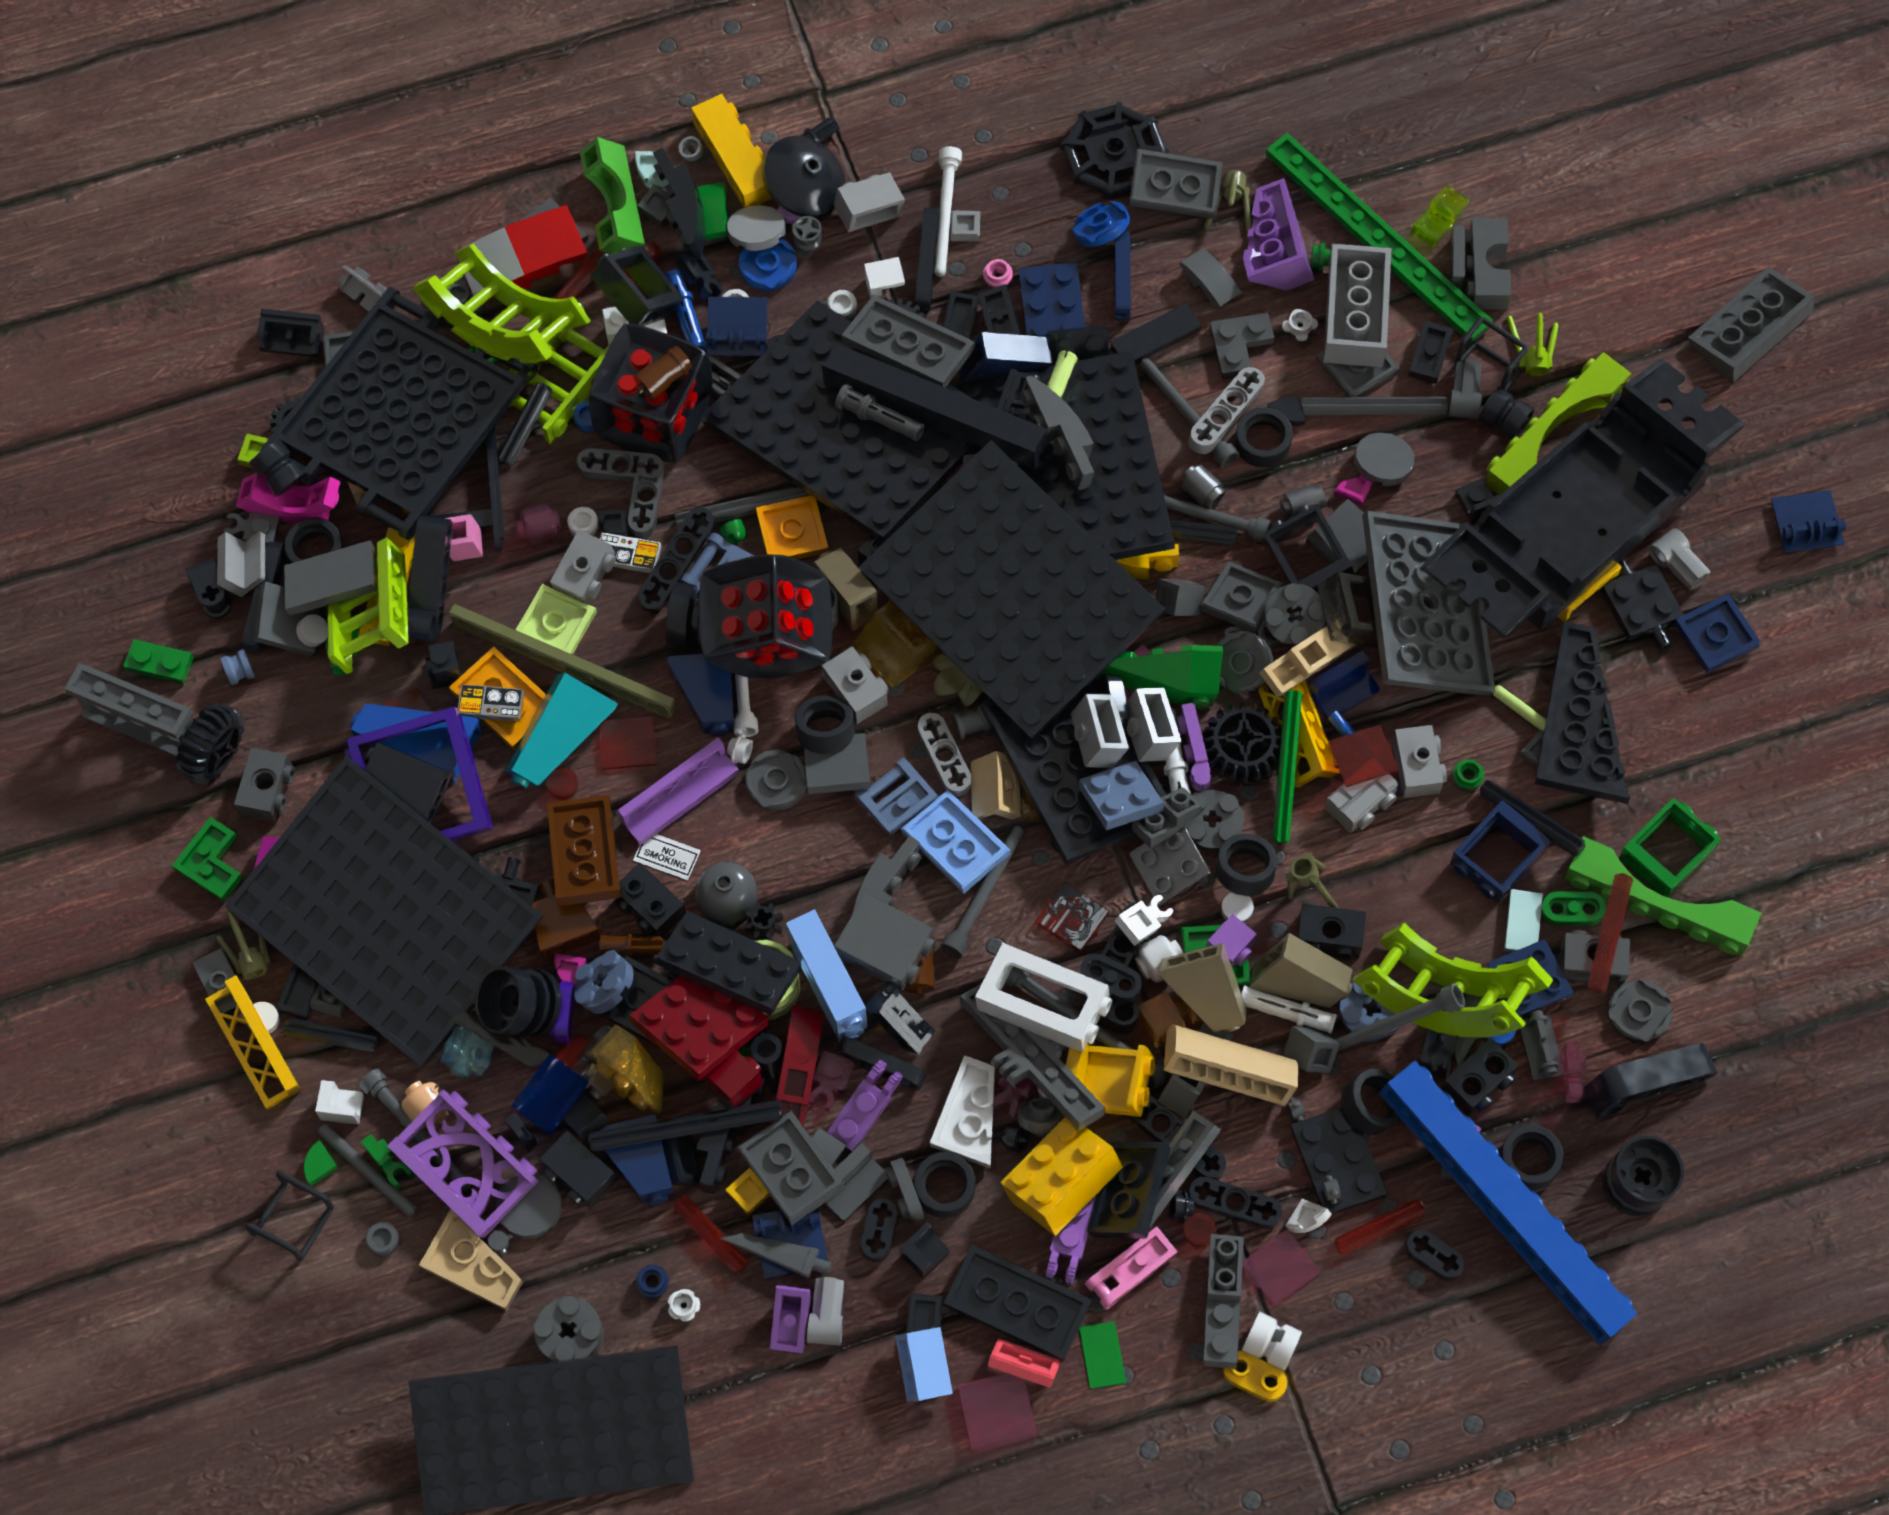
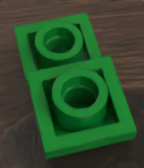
(714, 205)

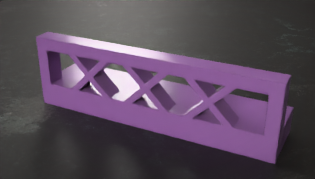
(677, 792)

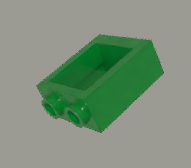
(1649, 868)

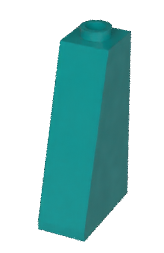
(558, 728)

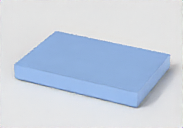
(956, 841)

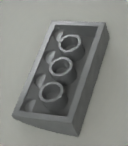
(1752, 323)

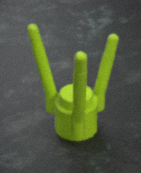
(1537, 360)

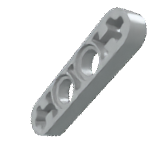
(1226, 410)

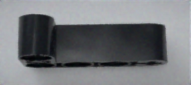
(429, 578)
(1110, 1020)
(1649, 1077)

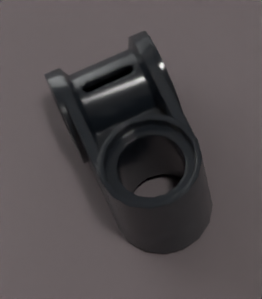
(204, 583)

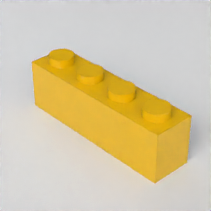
(732, 149)

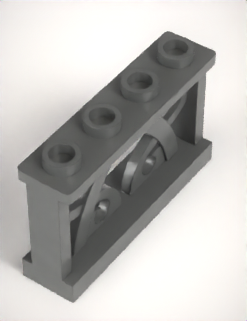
(129, 709)

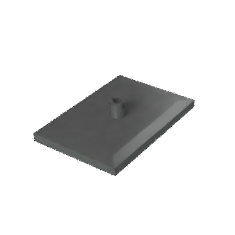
(1421, 627)

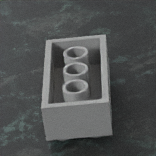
(1357, 305)

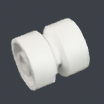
(1260, 1340)

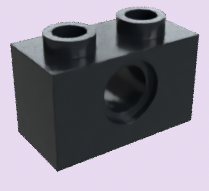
(1346, 922)

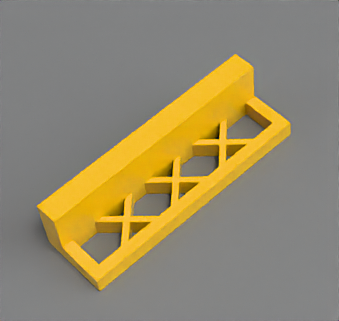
(1311, 735)
(265, 1040)

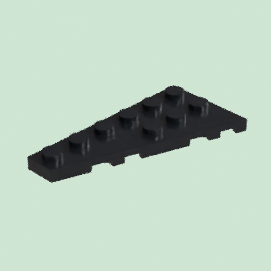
(1579, 729)

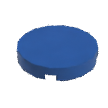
(1101, 224)
(768, 268)

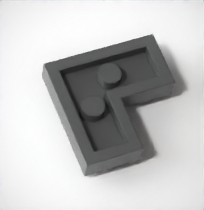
(1234, 336)

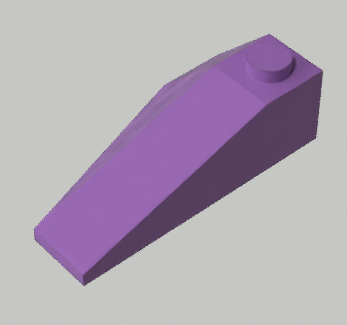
(1275, 244)

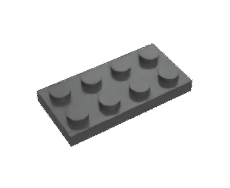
(908, 341)

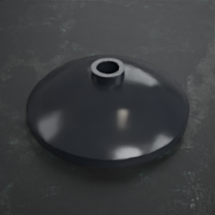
(795, 183)

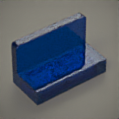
(1344, 685)
(550, 1094)

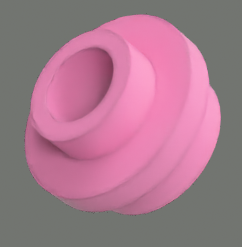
(997, 266)

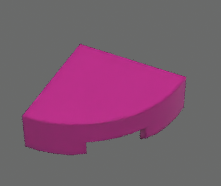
(1354, 490)
(567, 966)

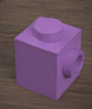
(1237, 940)

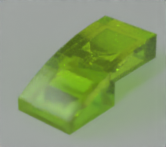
(1440, 216)

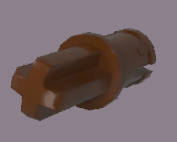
(631, 945)

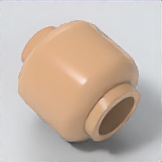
(418, 1098)

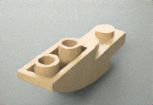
(1303, 661)

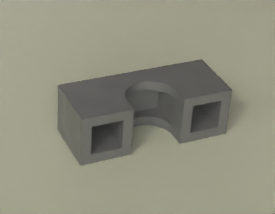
(1487, 285)

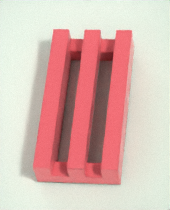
(1024, 1363)

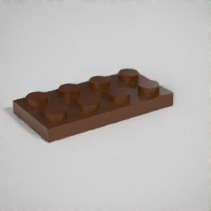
(583, 850)

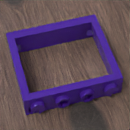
(465, 760)

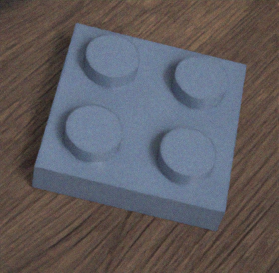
(1121, 795)

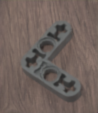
(640, 480)

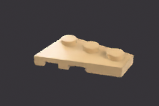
(469, 1263)

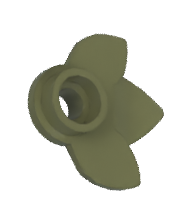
(953, 681)

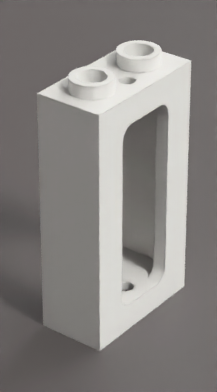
(1036, 1019)

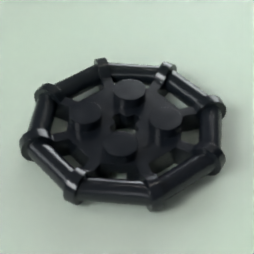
(1098, 145)

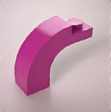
(294, 504)

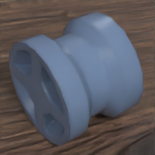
(237, 667)

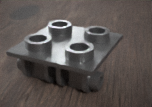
(1171, 865)

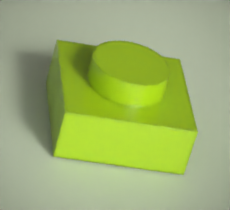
(250, 448)

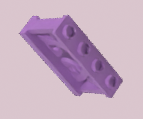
(419, 1158)

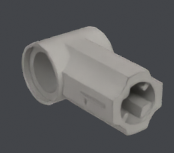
(1675, 553)
(825, 1321)

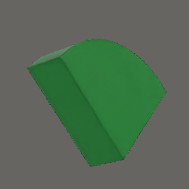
(318, 1164)

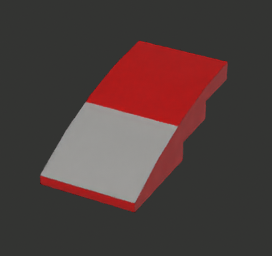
(531, 248)

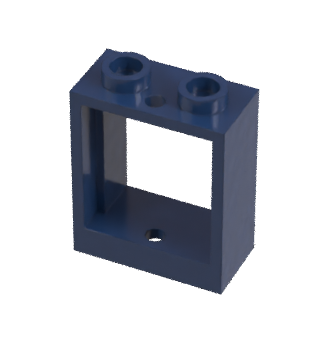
(1518, 829)

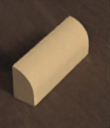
(1230, 1065)

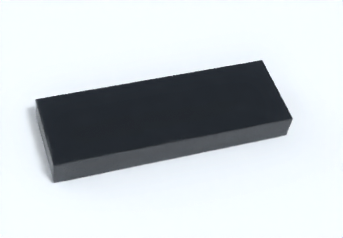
(1158, 334)

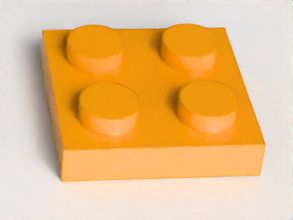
(792, 528)

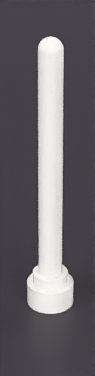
(950, 160)
(745, 722)

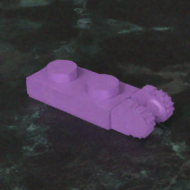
(1194, 750)
(864, 1107)
(1071, 1243)

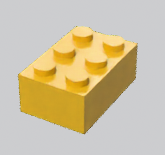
(1061, 1175)

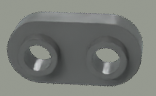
(909, 1202)

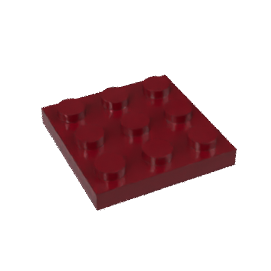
(697, 1025)

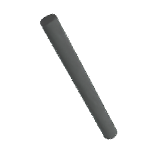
(367, 1170)

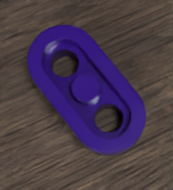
(563, 1027)

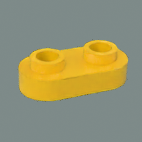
(1253, 1378)

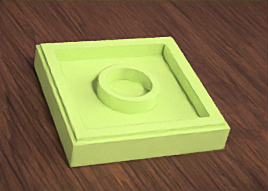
(557, 619)

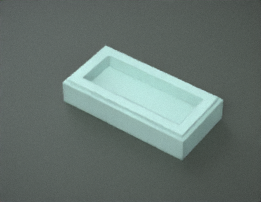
(1522, 919)

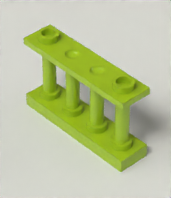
(557, 423)
(390, 610)

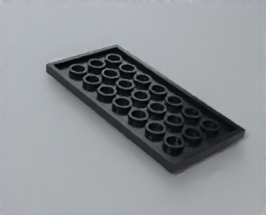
(551, 1430)

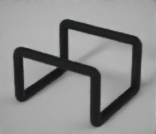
(1511, 366)
(257, 1230)

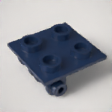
(737, 326)
(1808, 521)
(1543, 955)
(776, 1227)

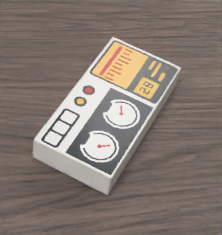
(633, 552)

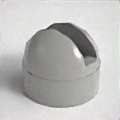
(686, 154)

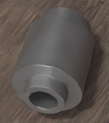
(1202, 486)
(1301, 497)

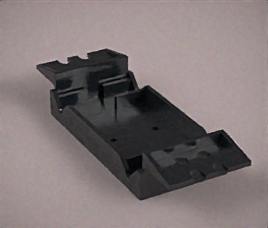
(1612, 477)

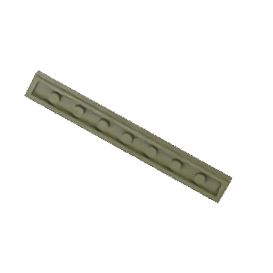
(563, 661)

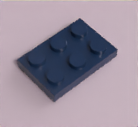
(1051, 298)

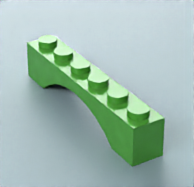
(1723, 923)

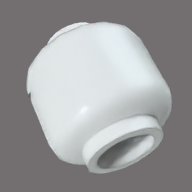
(1151, 956)

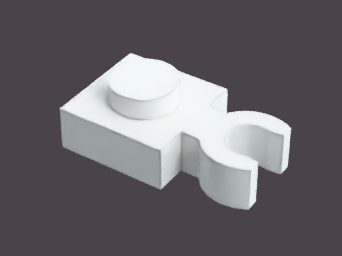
(1142, 921)

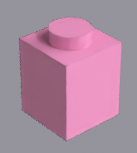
(466, 538)

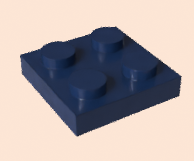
(1717, 633)

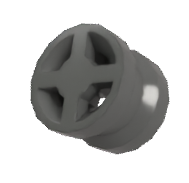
(804, 227)

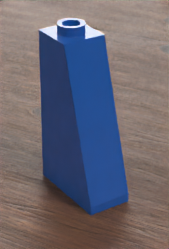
(427, 744)

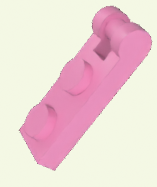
(1132, 1267)

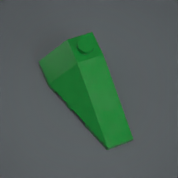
(1184, 675)

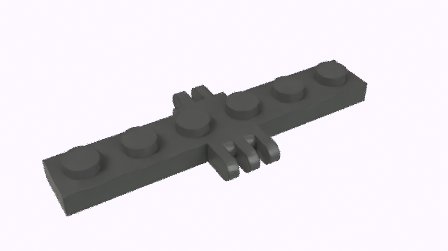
(1036, 1058)

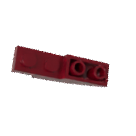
(799, 1061)

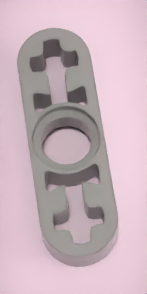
(943, 732)

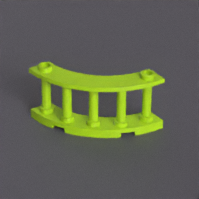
(526, 344)
(1485, 1020)

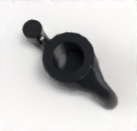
(768, 1053)

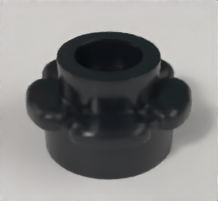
(1181, 1206)

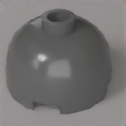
(726, 893)

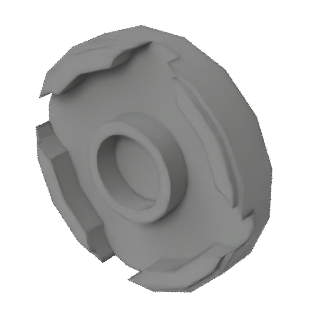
(756, 227)

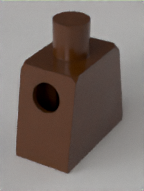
(562, 926)

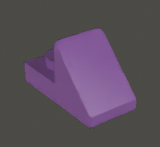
(790, 1319)

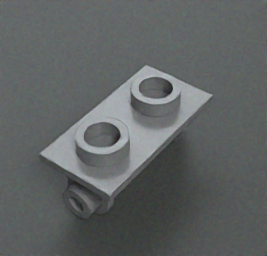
(357, 283)

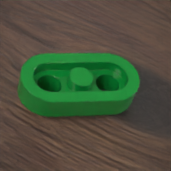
(1572, 907)

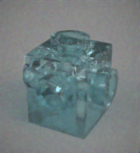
(466, 1053)

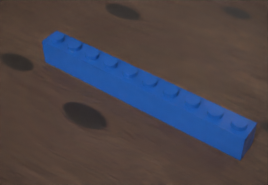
(1508, 1203)

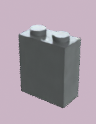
(885, 942)

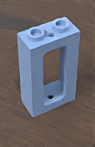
(827, 975)

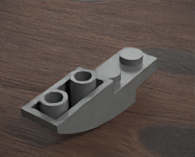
(1063, 427)
(886, 873)
(1223, 1301)

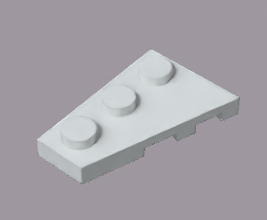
(968, 1114)

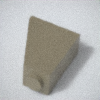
(855, 593)
(1301, 973)
(1207, 986)

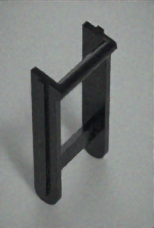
(489, 517)

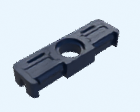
(1122, 276)

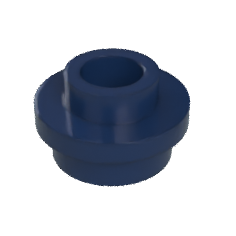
(647, 1273)

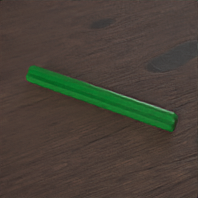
(1287, 767)

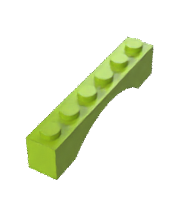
(1592, 390)

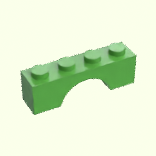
(608, 169)

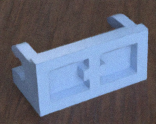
(923, 1364)

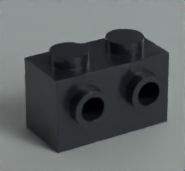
(649, 902)
(577, 1170)

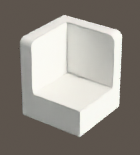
(883, 275)
(339, 1104)

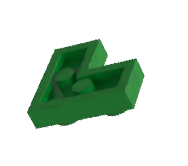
(202, 862)

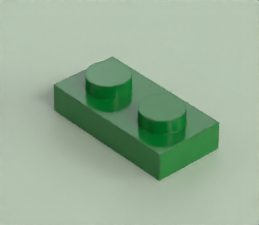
(158, 661)

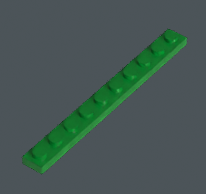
(1375, 232)

